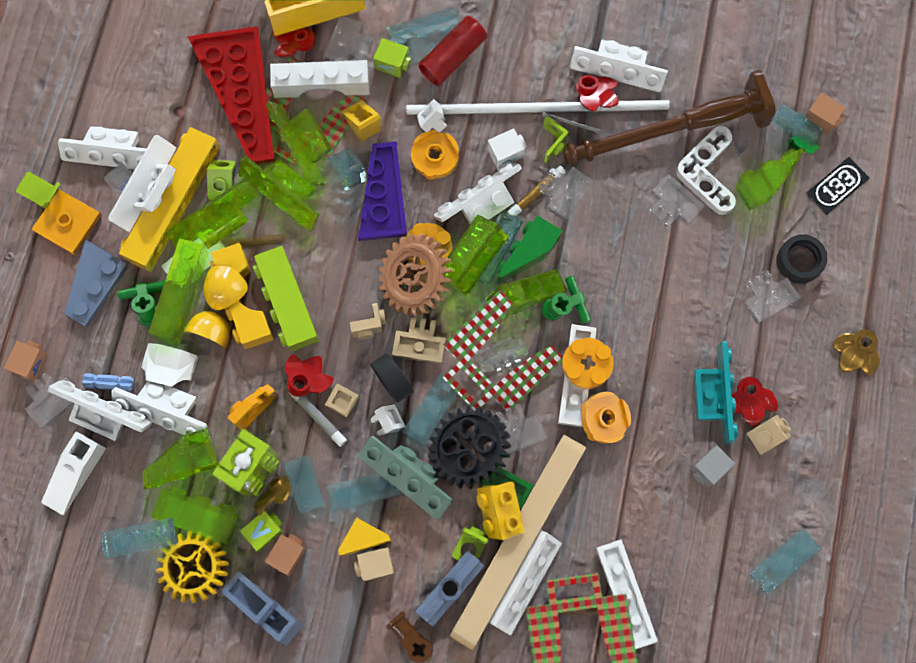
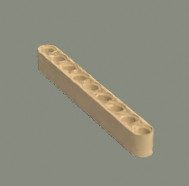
(514, 549)

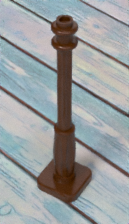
(755, 101)

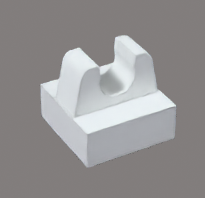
(432, 117)
(389, 419)

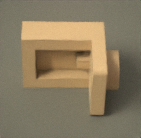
(366, 328)
(769, 434)

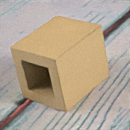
(374, 565)

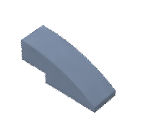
(262, 608)

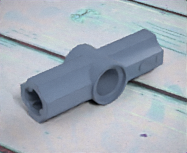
(438, 602)

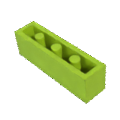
(286, 299)

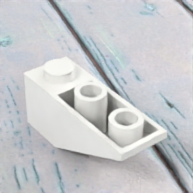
(72, 472)

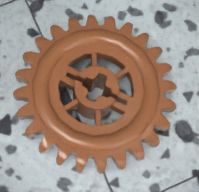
(429, 275)

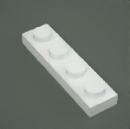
(572, 396)
(622, 581)
(525, 582)

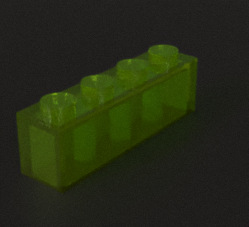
(178, 292)

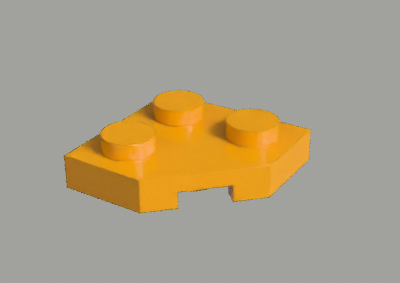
(250, 408)

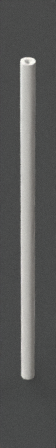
(539, 107)

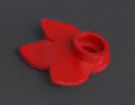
(292, 41)
(597, 92)
(307, 373)
(753, 405)

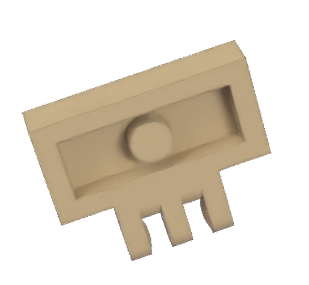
(419, 343)

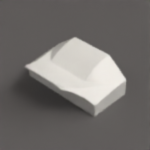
(168, 364)

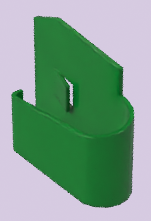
(796, 144)

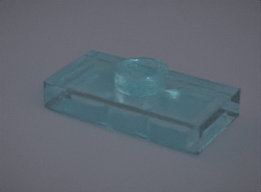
(797, 124)

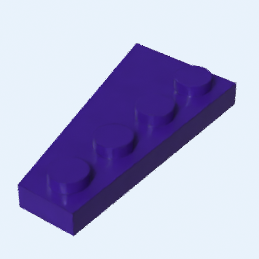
(383, 203)

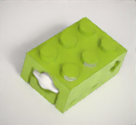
(247, 464)

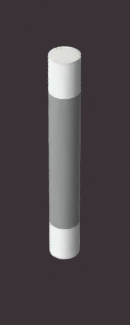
(320, 419)

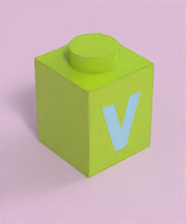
(392, 58)
(263, 530)

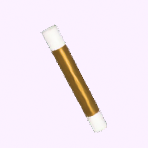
(531, 196)

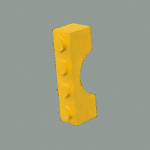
(251, 325)

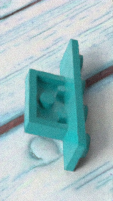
(714, 394)

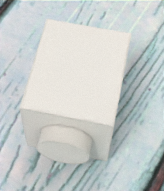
(506, 148)

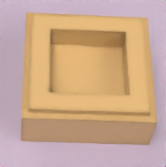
(342, 400)

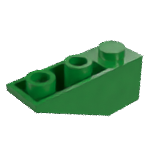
(533, 248)

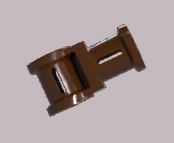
(409, 637)

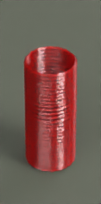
(452, 50)

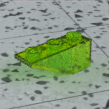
(761, 185)
(531, 290)
(186, 457)

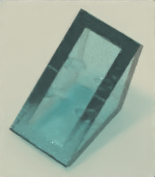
(348, 168)

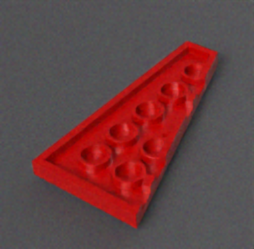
(237, 75)

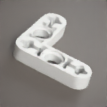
(700, 174)

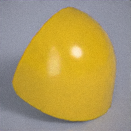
(223, 287)
(211, 326)

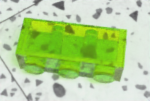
(474, 254)
(196, 514)

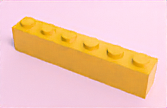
(149, 231)

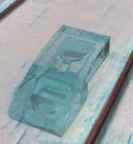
(304, 483)

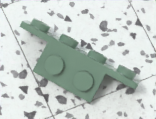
(407, 474)

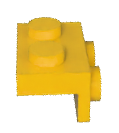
(500, 511)

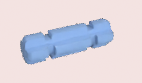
(108, 382)

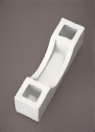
(344, 76)

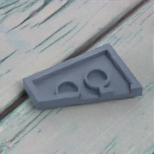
(93, 283)

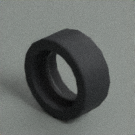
(814, 246)
(392, 377)

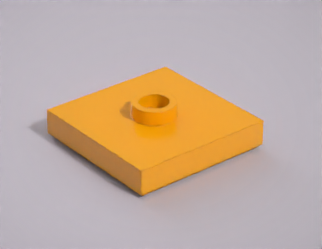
(66, 222)

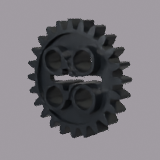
(485, 430)

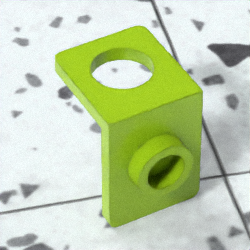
(562, 134)
(219, 178)
(36, 189)
(471, 536)

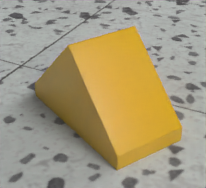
(363, 120)
(362, 537)

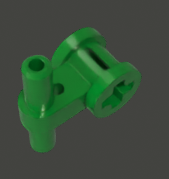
(143, 303)
(566, 303)

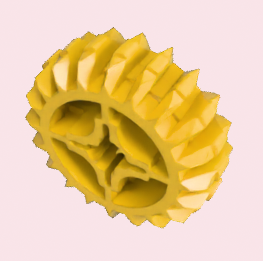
(185, 576)

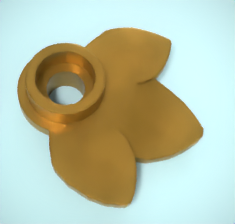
(855, 354)
(278, 491)

